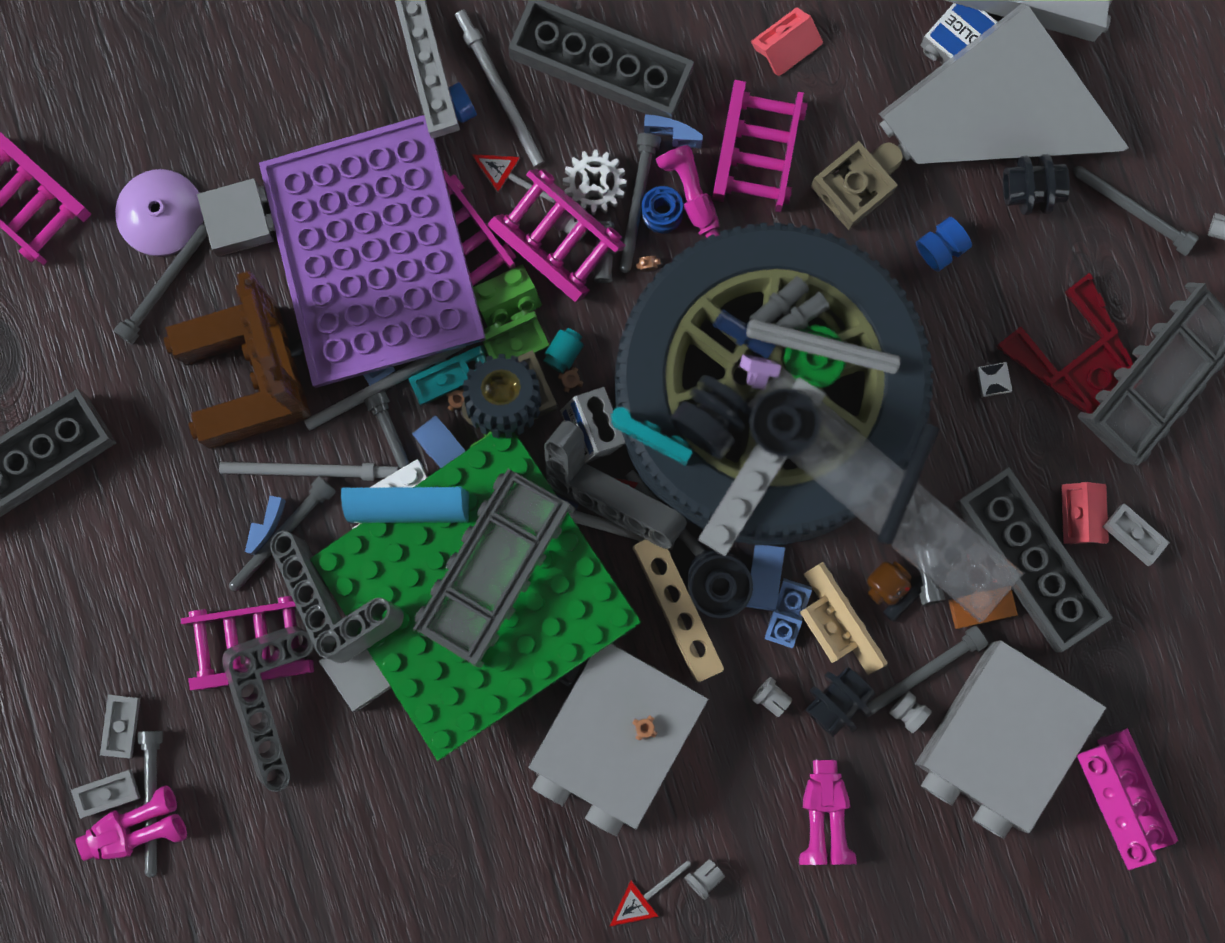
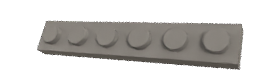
(427, 67)
(747, 489)

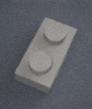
(1136, 534)
(120, 726)
(105, 793)

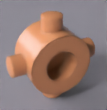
(648, 263)
(570, 380)
(455, 399)
(644, 728)

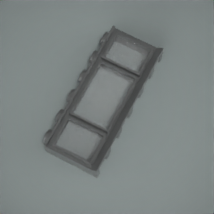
(1162, 377)
(492, 567)

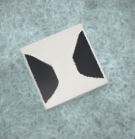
(994, 379)

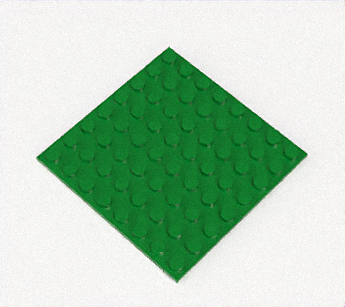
(555, 626)

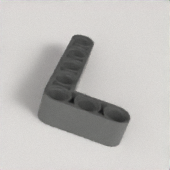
(604, 494)
(322, 605)
(258, 702)

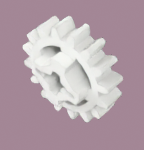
(603, 173)

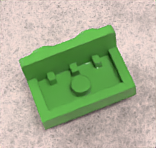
(506, 296)
(516, 336)

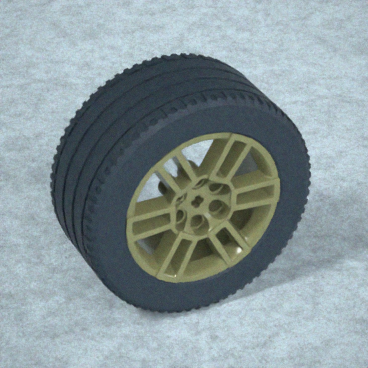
(742, 272)

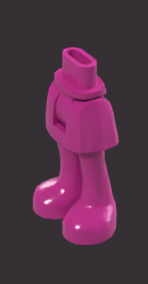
(698, 204)
(826, 794)
(112, 836)

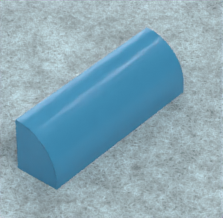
(405, 505)

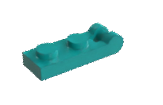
(446, 376)
(650, 435)

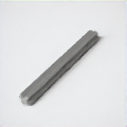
(823, 346)

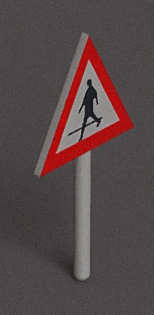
(499, 169)
(635, 905)

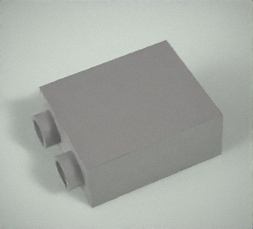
(1008, 740)
(595, 745)

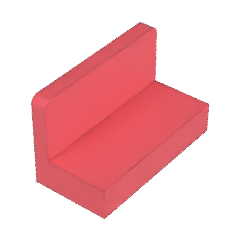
(788, 41)
(1084, 513)

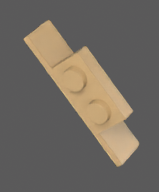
(837, 623)

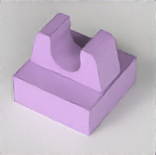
(759, 370)

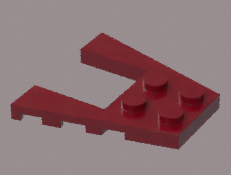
(1091, 370)

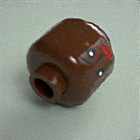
(888, 583)

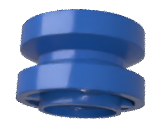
(662, 197)

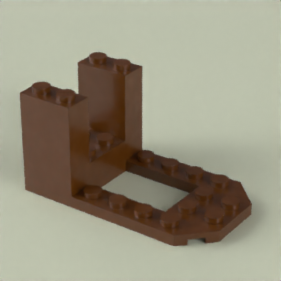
(263, 338)

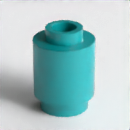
(563, 350)

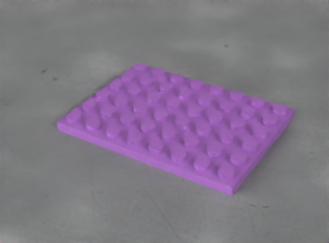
(371, 251)

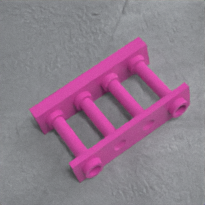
(737, 128)
(47, 190)
(529, 245)
(504, 252)
(206, 676)
(1127, 798)

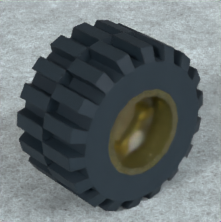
(502, 396)

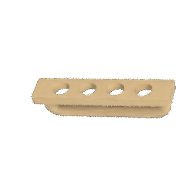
(699, 667)

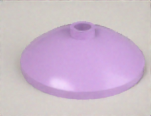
(160, 231)

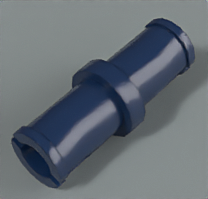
(738, 330)

